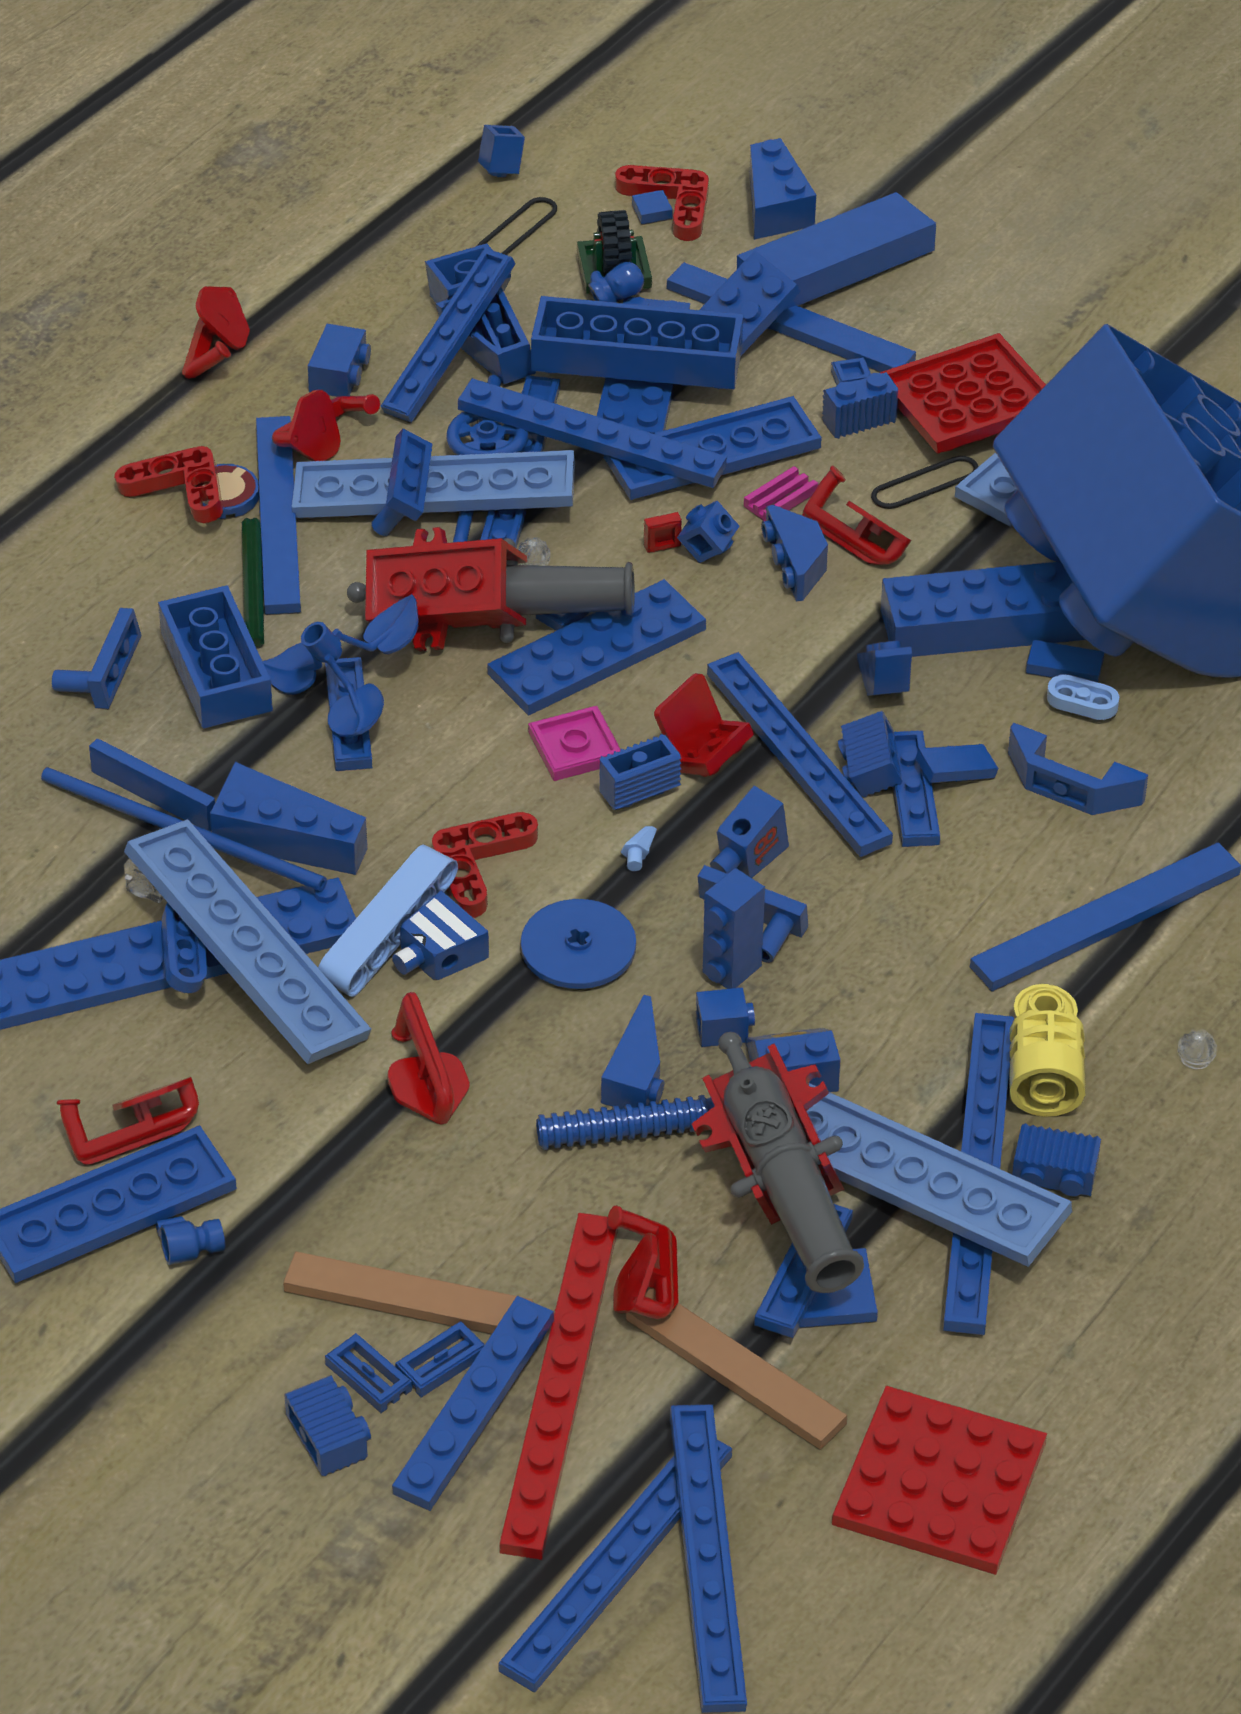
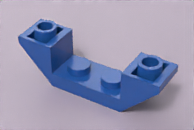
(1118, 790)

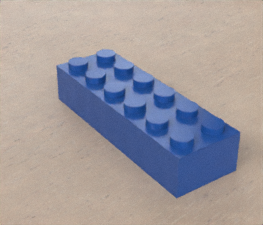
(637, 342)
(977, 609)

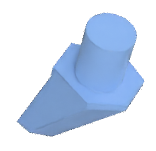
(638, 847)

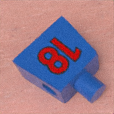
(752, 834)

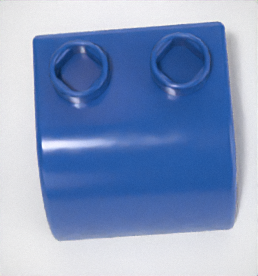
(1138, 494)

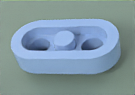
(1082, 697)

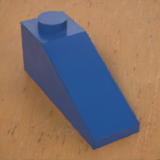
(635, 1065)

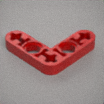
(684, 185)
(188, 468)
(467, 854)

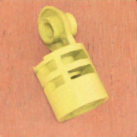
(1046, 1052)

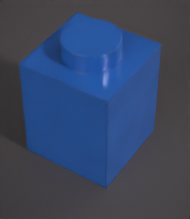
(501, 150)
(723, 1012)

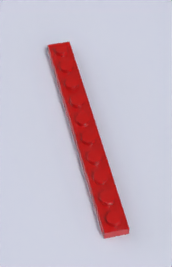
(558, 1389)

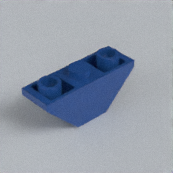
(797, 548)
(885, 668)

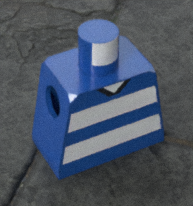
(441, 939)

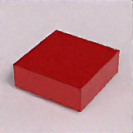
(662, 532)

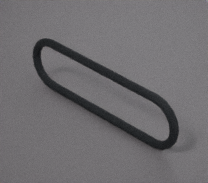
(515, 215)
(917, 473)

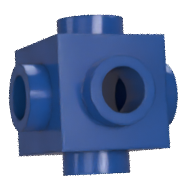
(708, 531)

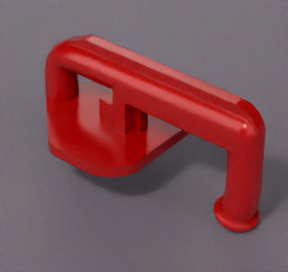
(219, 315)
(314, 423)
(853, 540)
(433, 1080)
(135, 1135)
(649, 1265)

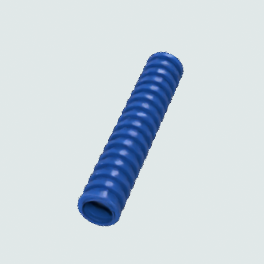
(620, 1122)

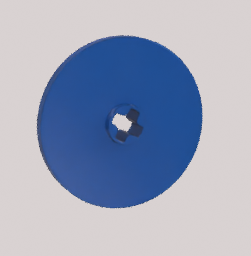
(578, 943)

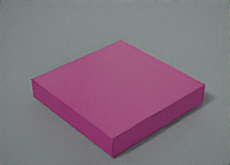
(573, 742)

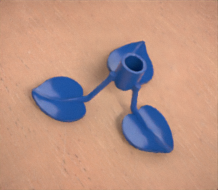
(297, 666)

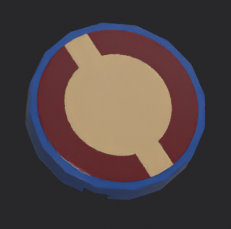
(238, 489)

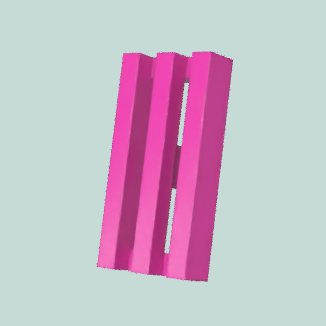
(776, 491)

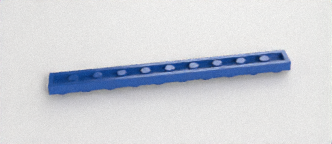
(982, 1140)

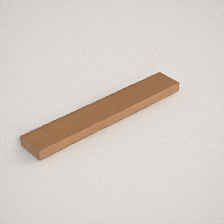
(396, 1292)
(744, 1373)

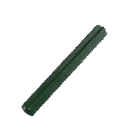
(253, 579)

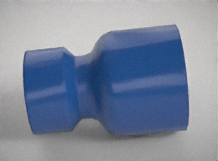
(184, 1240)

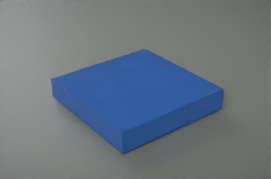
(845, 1306)

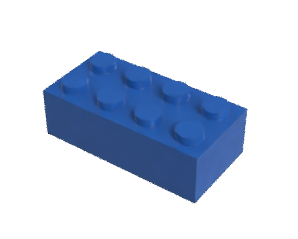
(215, 656)

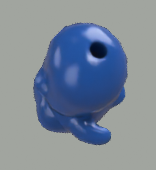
(617, 284)

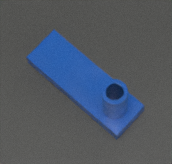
(406, 482)
(110, 663)
(780, 914)

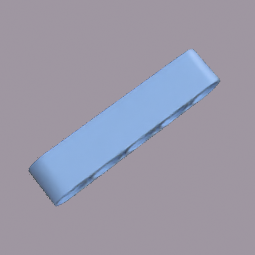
(377, 928)

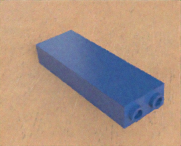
(850, 246)

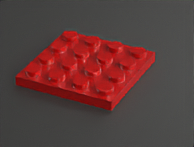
(965, 391)
(940, 1479)

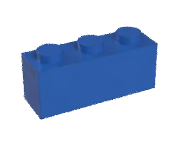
(733, 929)

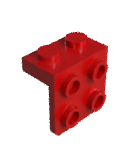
(697, 730)

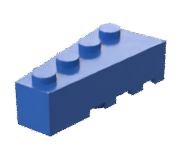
(288, 822)

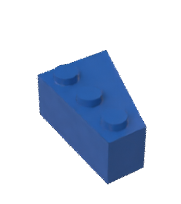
(779, 191)
(498, 341)

